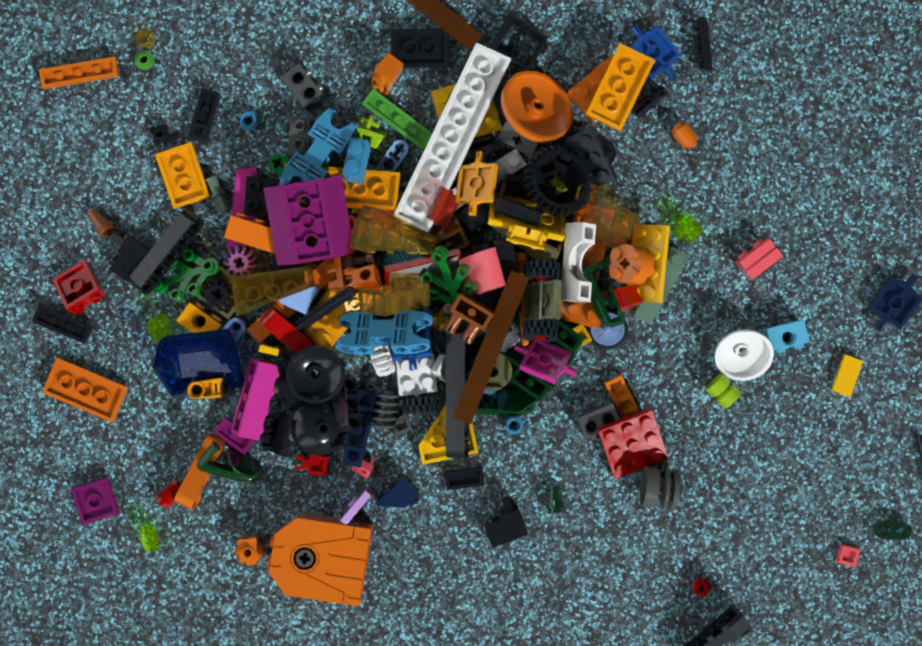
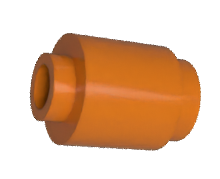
(684, 135)

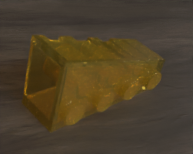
(265, 288)

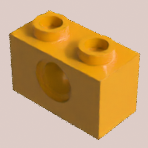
(190, 317)

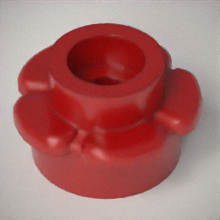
(701, 582)

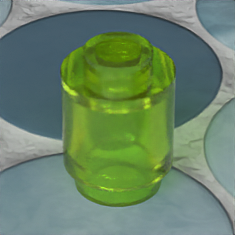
(148, 537)

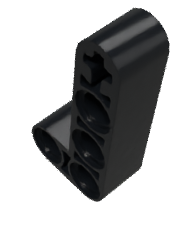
(507, 261)

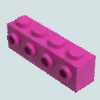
(255, 399)

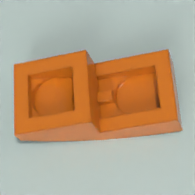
(620, 395)

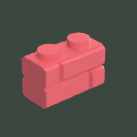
(758, 258)

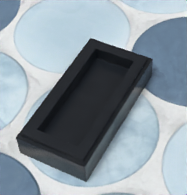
(464, 478)

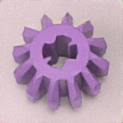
(232, 260)

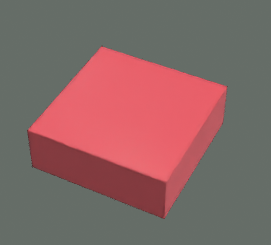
(848, 555)

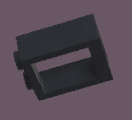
(509, 22)
(513, 209)

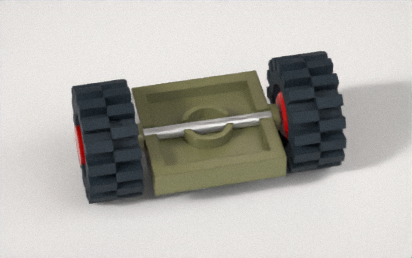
(542, 301)

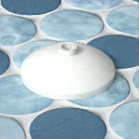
(744, 363)

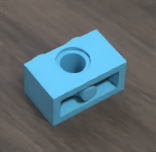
(796, 330)

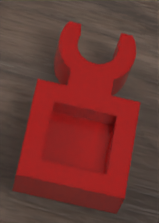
(315, 464)

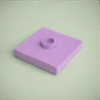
(356, 504)

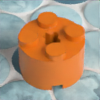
(631, 264)

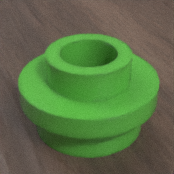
(148, 64)

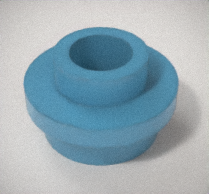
(249, 114)
(509, 429)

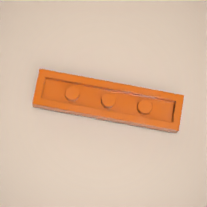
(79, 73)

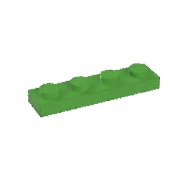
(397, 119)

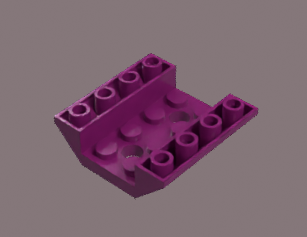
(324, 218)

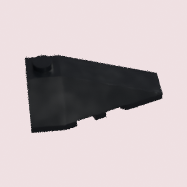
(723, 629)

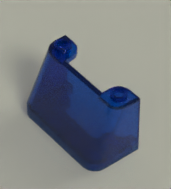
(196, 358)

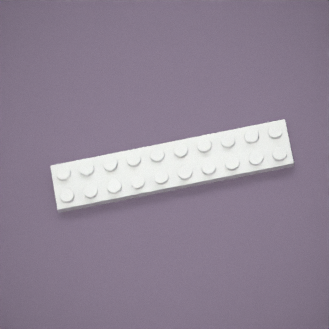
(453, 134)

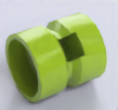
(721, 388)

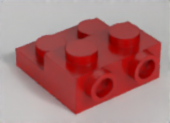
(78, 287)

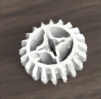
(383, 360)

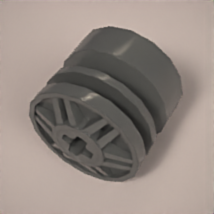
(664, 488)

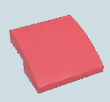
(484, 271)

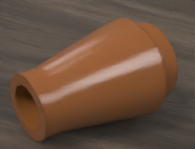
(101, 223)

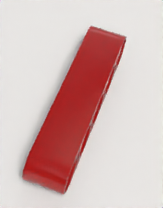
(285, 330)

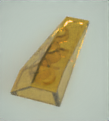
(612, 221)

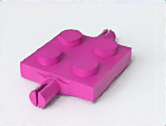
(545, 361)

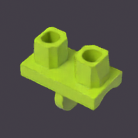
(375, 135)

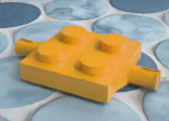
(476, 183)

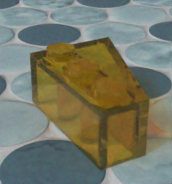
(395, 297)

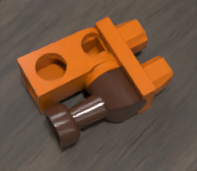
(349, 274)

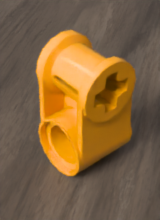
(210, 388)

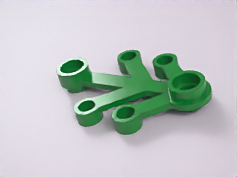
(188, 275)
(448, 284)

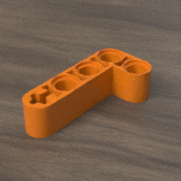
(195, 480)

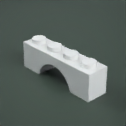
(578, 239)

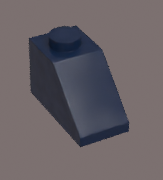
(400, 495)

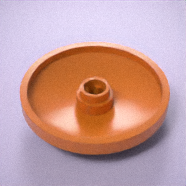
(536, 106)

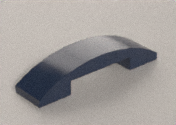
(358, 438)

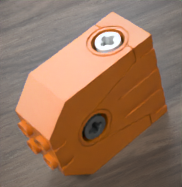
(321, 558)

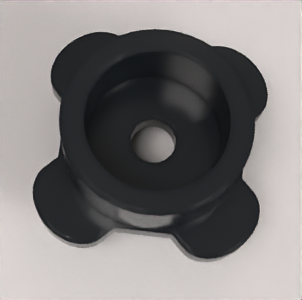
(166, 137)

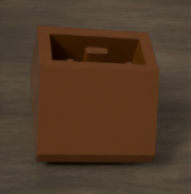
(452, 237)

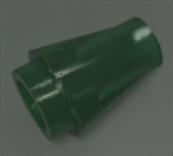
(554, 500)

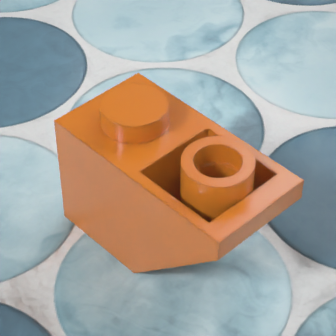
(386, 74)

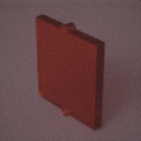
(442, 207)

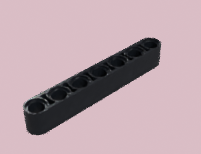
(456, 377)

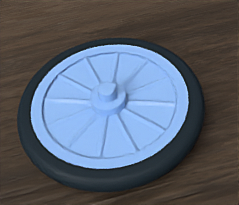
(609, 337)

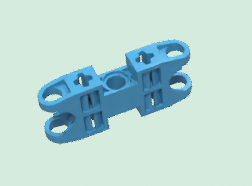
(326, 144)
(396, 332)

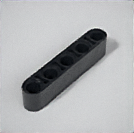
(166, 251)

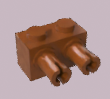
(473, 312)

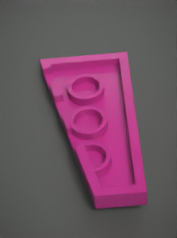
(239, 197)

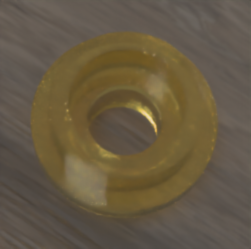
(145, 33)
(439, 321)

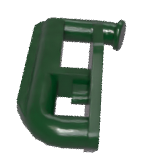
(597, 300)
(510, 401)
(242, 467)

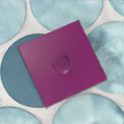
(95, 500)

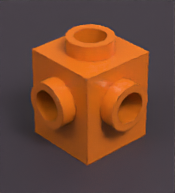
(249, 543)

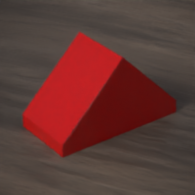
(627, 297)

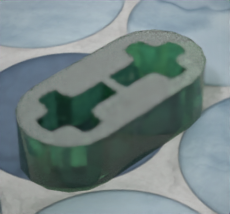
(892, 534)

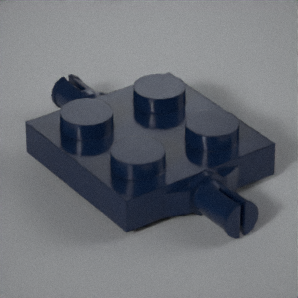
(895, 302)

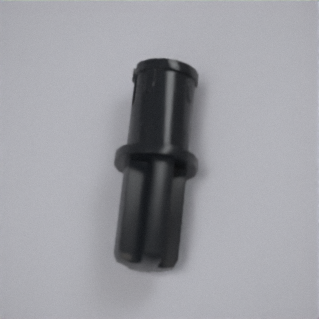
(650, 101)

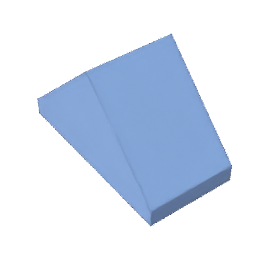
(302, 300)

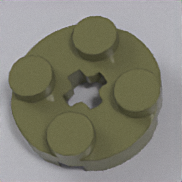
(503, 376)

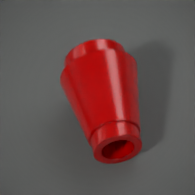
(167, 495)

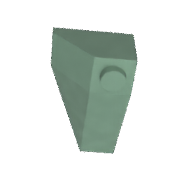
(675, 262)

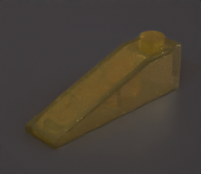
(384, 232)

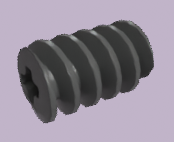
(386, 409)

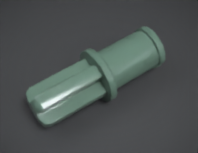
(218, 195)

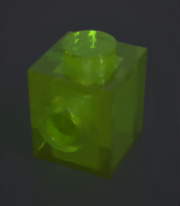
(686, 228)
(160, 327)

